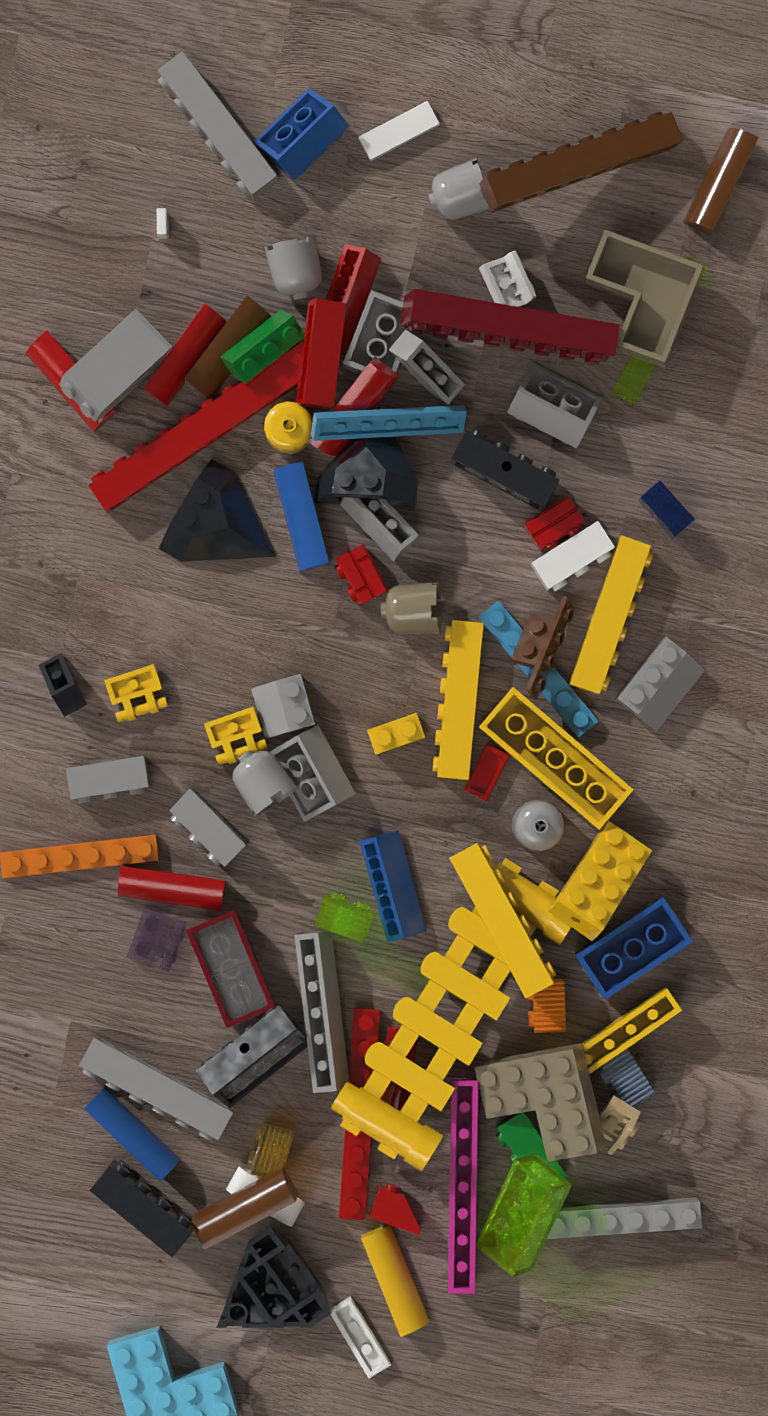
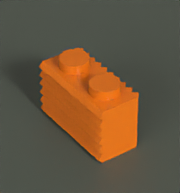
(548, 1009)

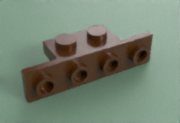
(539, 644)

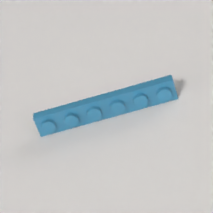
(388, 422)
(557, 690)

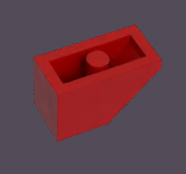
(394, 1209)

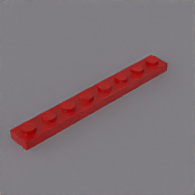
(357, 1148)

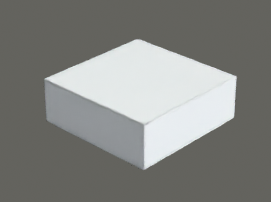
(162, 223)

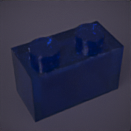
(666, 509)

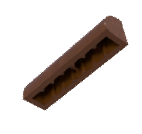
(720, 180)
(210, 370)
(244, 1208)

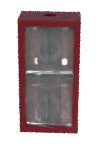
(231, 968)

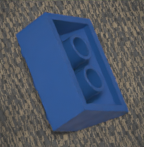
(302, 133)

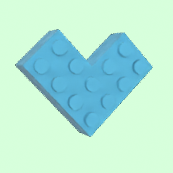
(153, 1390)

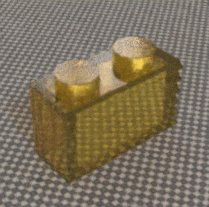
(272, 1148)

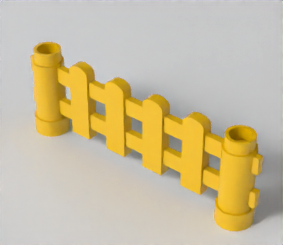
(398, 1129)

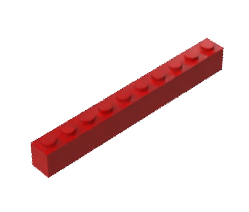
(196, 431)

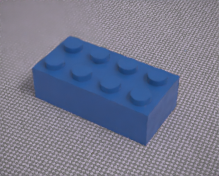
(633, 947)

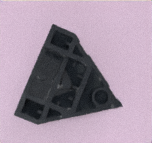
(369, 470)
(215, 521)
(274, 1287)

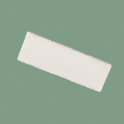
(398, 131)
(360, 1337)

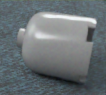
(458, 191)
(295, 266)
(262, 780)
(528, 816)

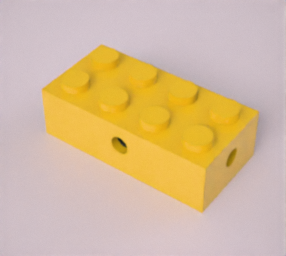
(600, 881)

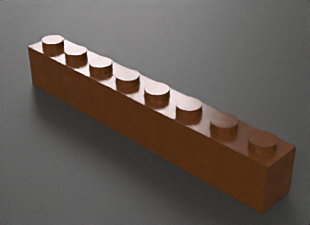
(581, 161)

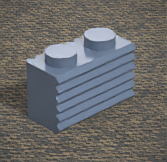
(626, 1079)

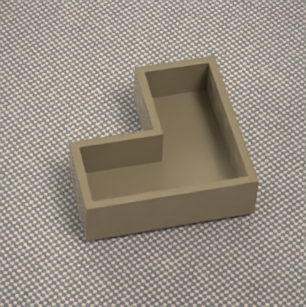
(657, 286)
(556, 1087)

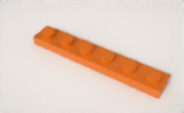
(79, 856)

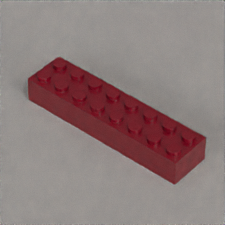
(509, 326)

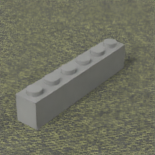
(217, 125)
(322, 1011)
(156, 1088)
(627, 1218)

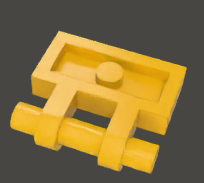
(133, 685)
(232, 728)

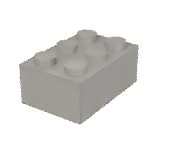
(376, 334)

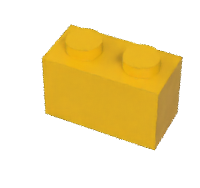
(396, 733)

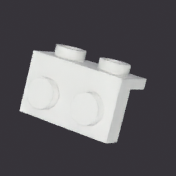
(508, 281)

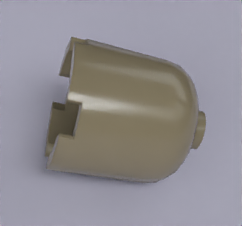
(413, 609)

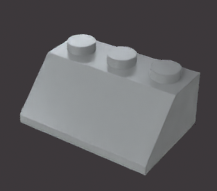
(554, 405)
(660, 684)
(315, 773)
(207, 828)

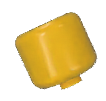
(280, 435)

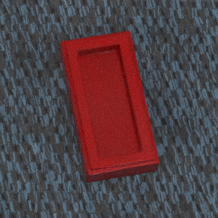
(486, 772)

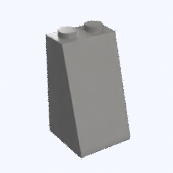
(115, 366)

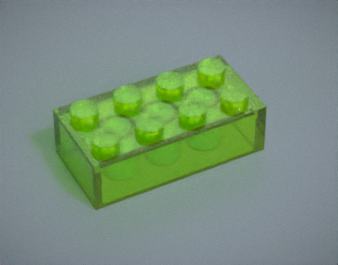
(523, 1215)

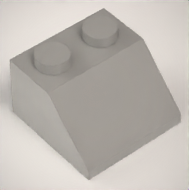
(283, 706)

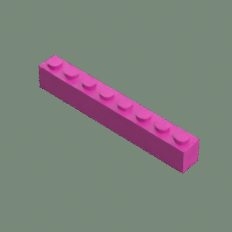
(462, 1186)

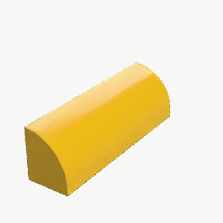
(395, 1279)

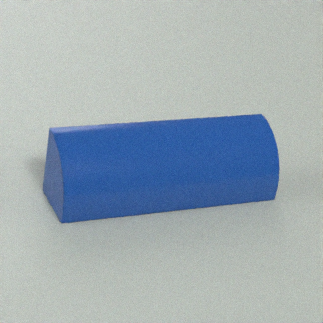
(300, 516)
(393, 886)
(132, 1134)

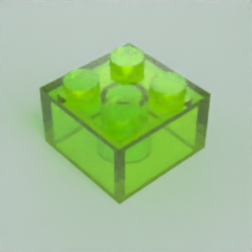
(344, 917)

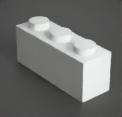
(573, 557)

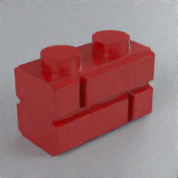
(554, 524)
(361, 575)

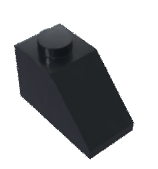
(62, 685)

